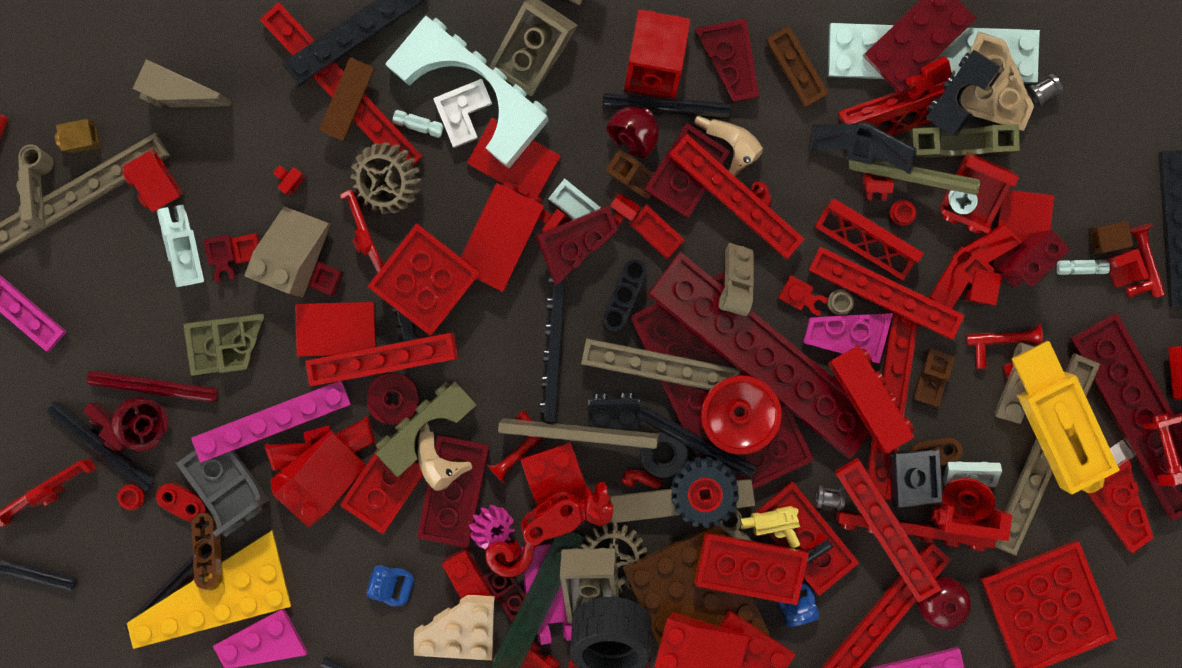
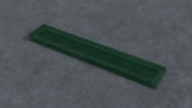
(535, 604)

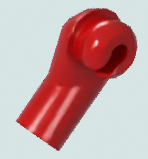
(762, 191)
(642, 476)

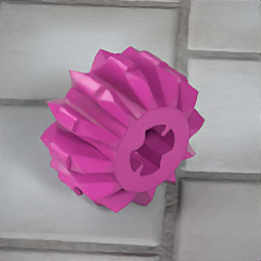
(491, 526)

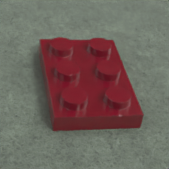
(673, 183)

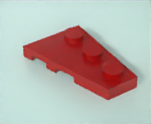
(1122, 508)

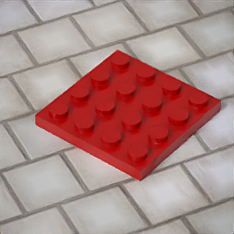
(1048, 607)

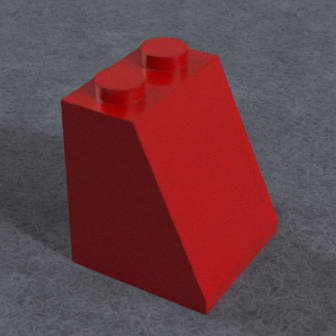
(657, 54)

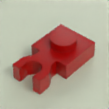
(932, 78)
(799, 294)

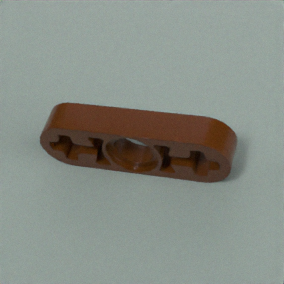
(198, 543)

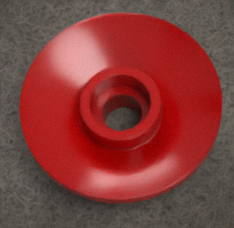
(970, 499)

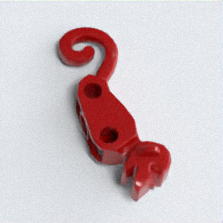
(552, 521)

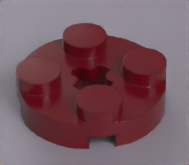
(393, 383)

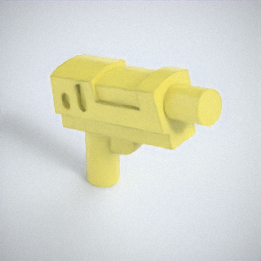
(779, 521)

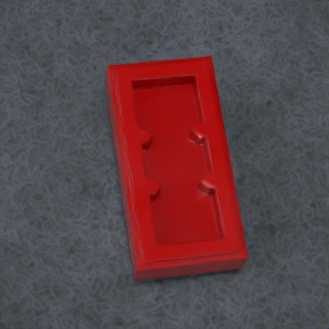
(656, 232)

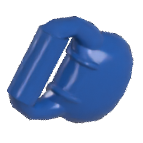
(383, 583)
(803, 612)

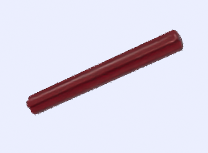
(152, 386)

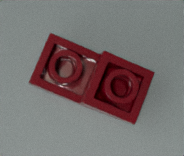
(102, 417)
(507, 591)

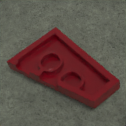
(732, 56)
(573, 241)

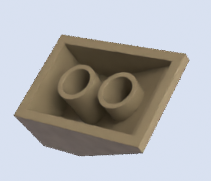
(533, 45)
(166, 87)
(288, 252)
(587, 576)

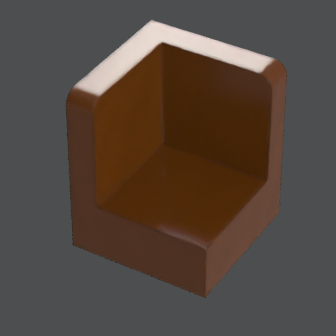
(1110, 237)

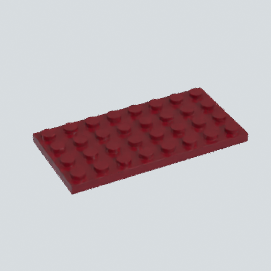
(667, 335)

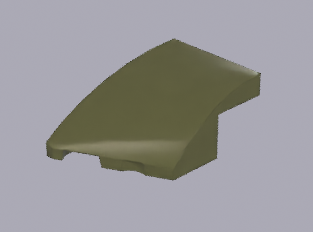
(221, 343)

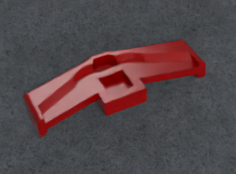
(363, 240)
(971, 258)
(355, 437)
(46, 492)

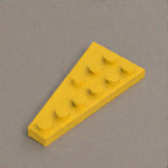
(249, 587)

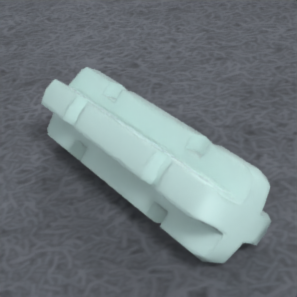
(418, 123)
(1083, 267)

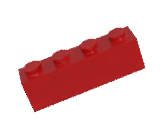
(871, 400)

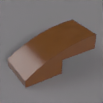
(630, 173)
(932, 378)

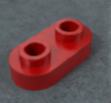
(181, 500)

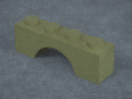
(978, 141)
(399, 450)

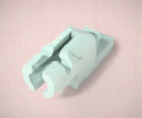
(180, 246)

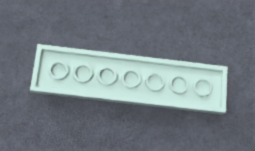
(851, 41)

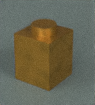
(77, 136)

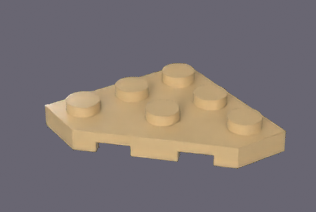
(1007, 99)
(459, 631)

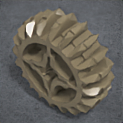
(369, 169)
(614, 535)

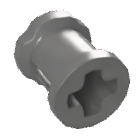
(1045, 90)
(830, 497)

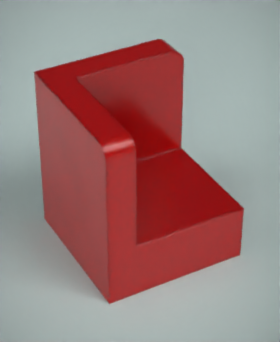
(1127, 267)
(984, 288)

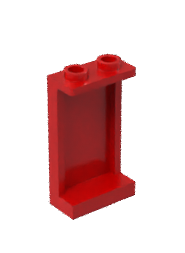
(502, 234)

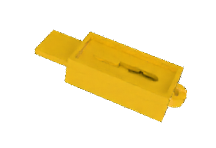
(1063, 422)

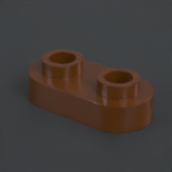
(938, 444)

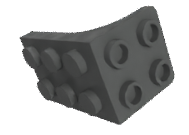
(225, 489)

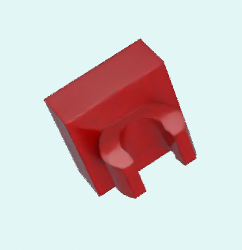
(290, 180)
(879, 184)
(624, 208)
(553, 220)

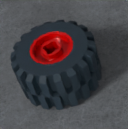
(704, 492)

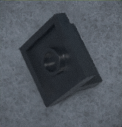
(915, 478)

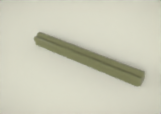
(919, 176)

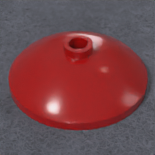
(746, 431)

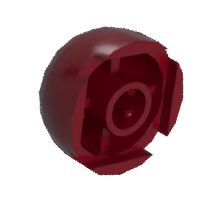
(635, 129)
(139, 423)
(947, 607)

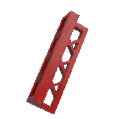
(893, 108)
(872, 230)

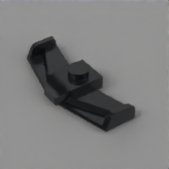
(863, 144)

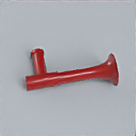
(1154, 281)
(980, 340)
(501, 468)

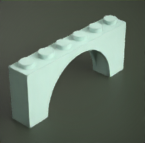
(433, 48)

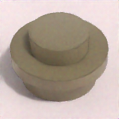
(840, 302)

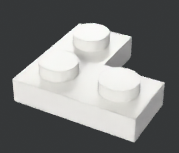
(455, 109)

